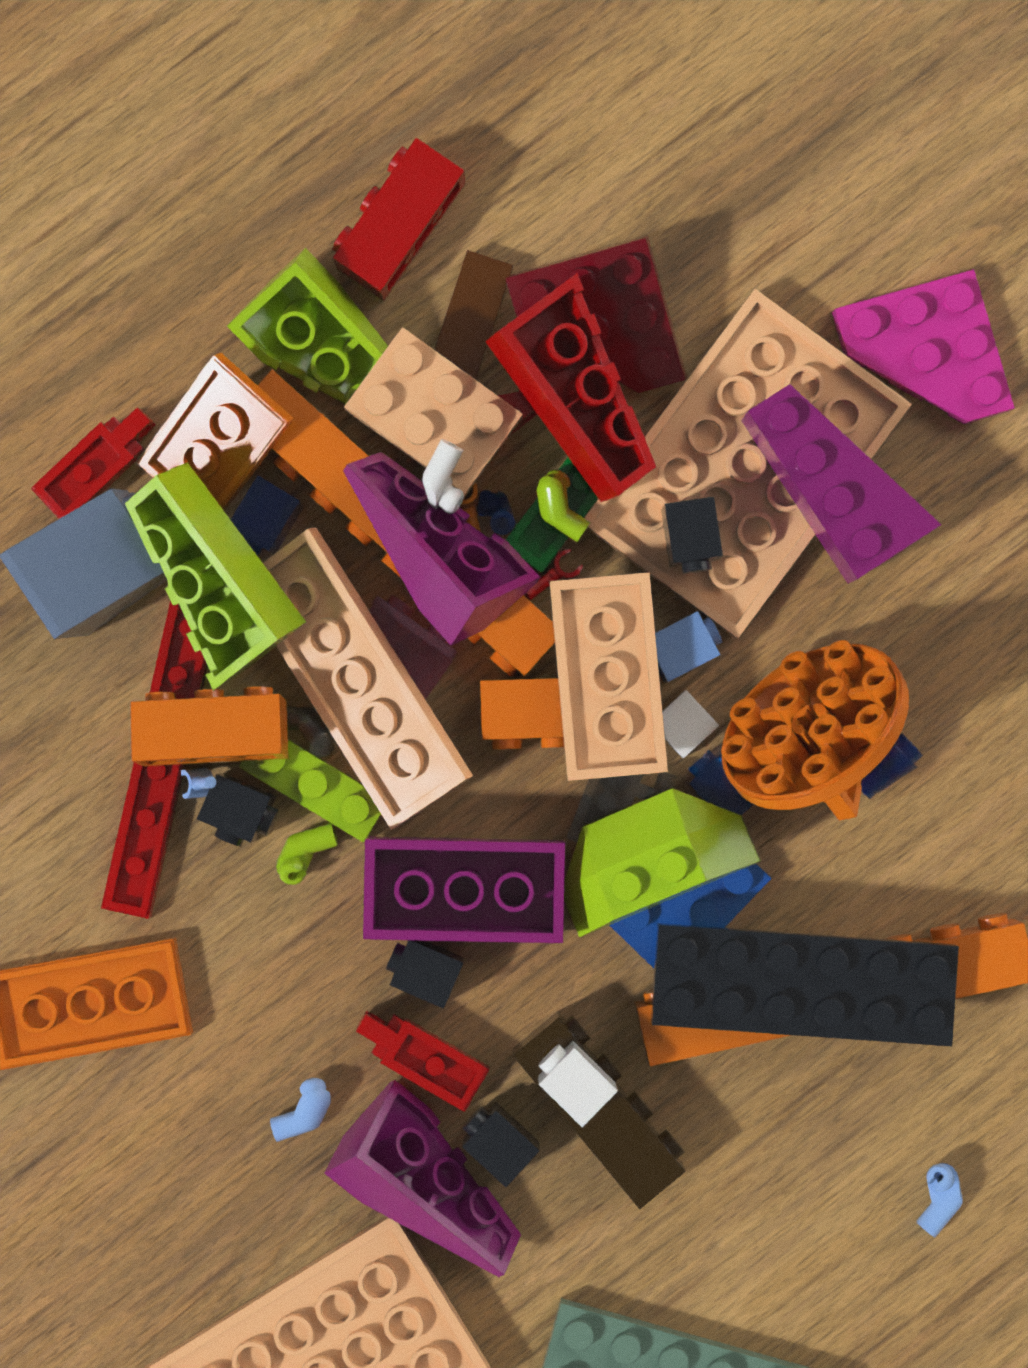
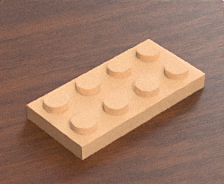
(608, 676)

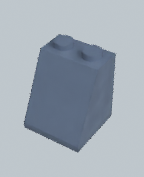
(84, 567)

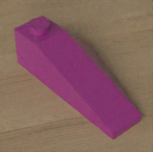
(447, 564)

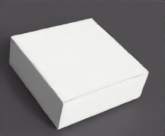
(686, 724)

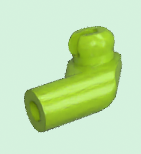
(555, 508)
(299, 852)

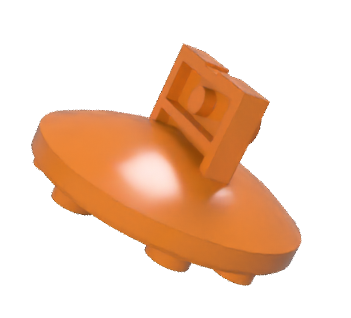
(816, 728)

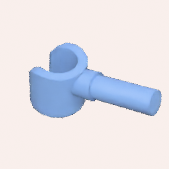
(199, 781)

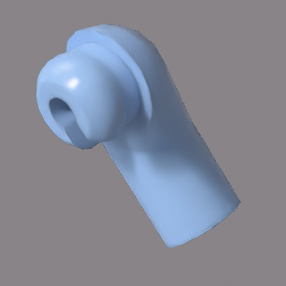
(308, 1113)

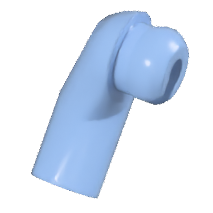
(945, 1198)

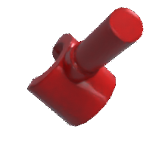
(552, 574)

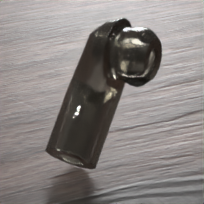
(312, 728)

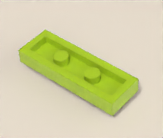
(319, 789)

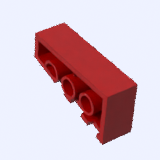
(574, 388)

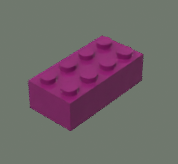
(464, 889)

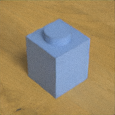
(686, 646)

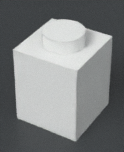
(575, 1082)

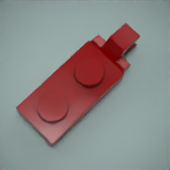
(94, 463)
(424, 1058)

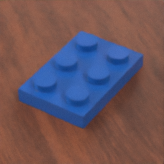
(706, 906)

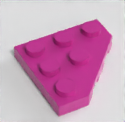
(931, 345)

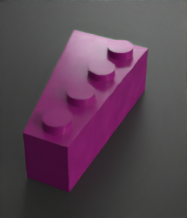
(837, 488)

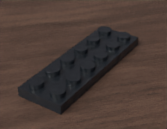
(804, 984)

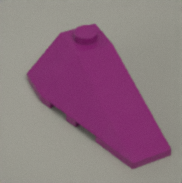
(412, 1175)

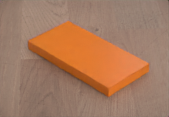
(92, 1003)

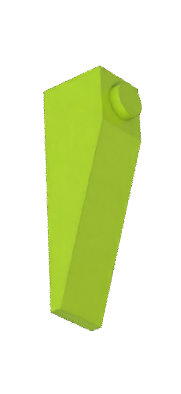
(310, 329)

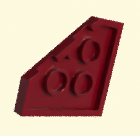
(628, 305)

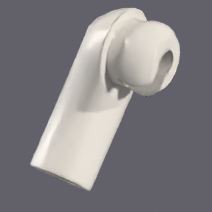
(438, 479)

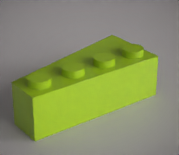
(212, 574)

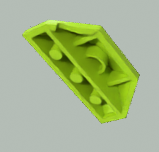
(652, 857)

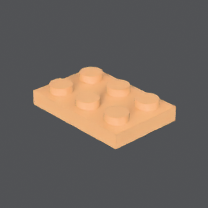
(422, 397)

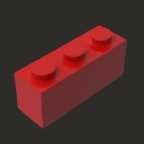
(398, 218)

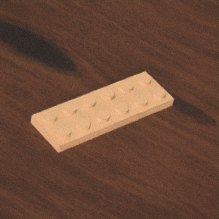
(362, 686)

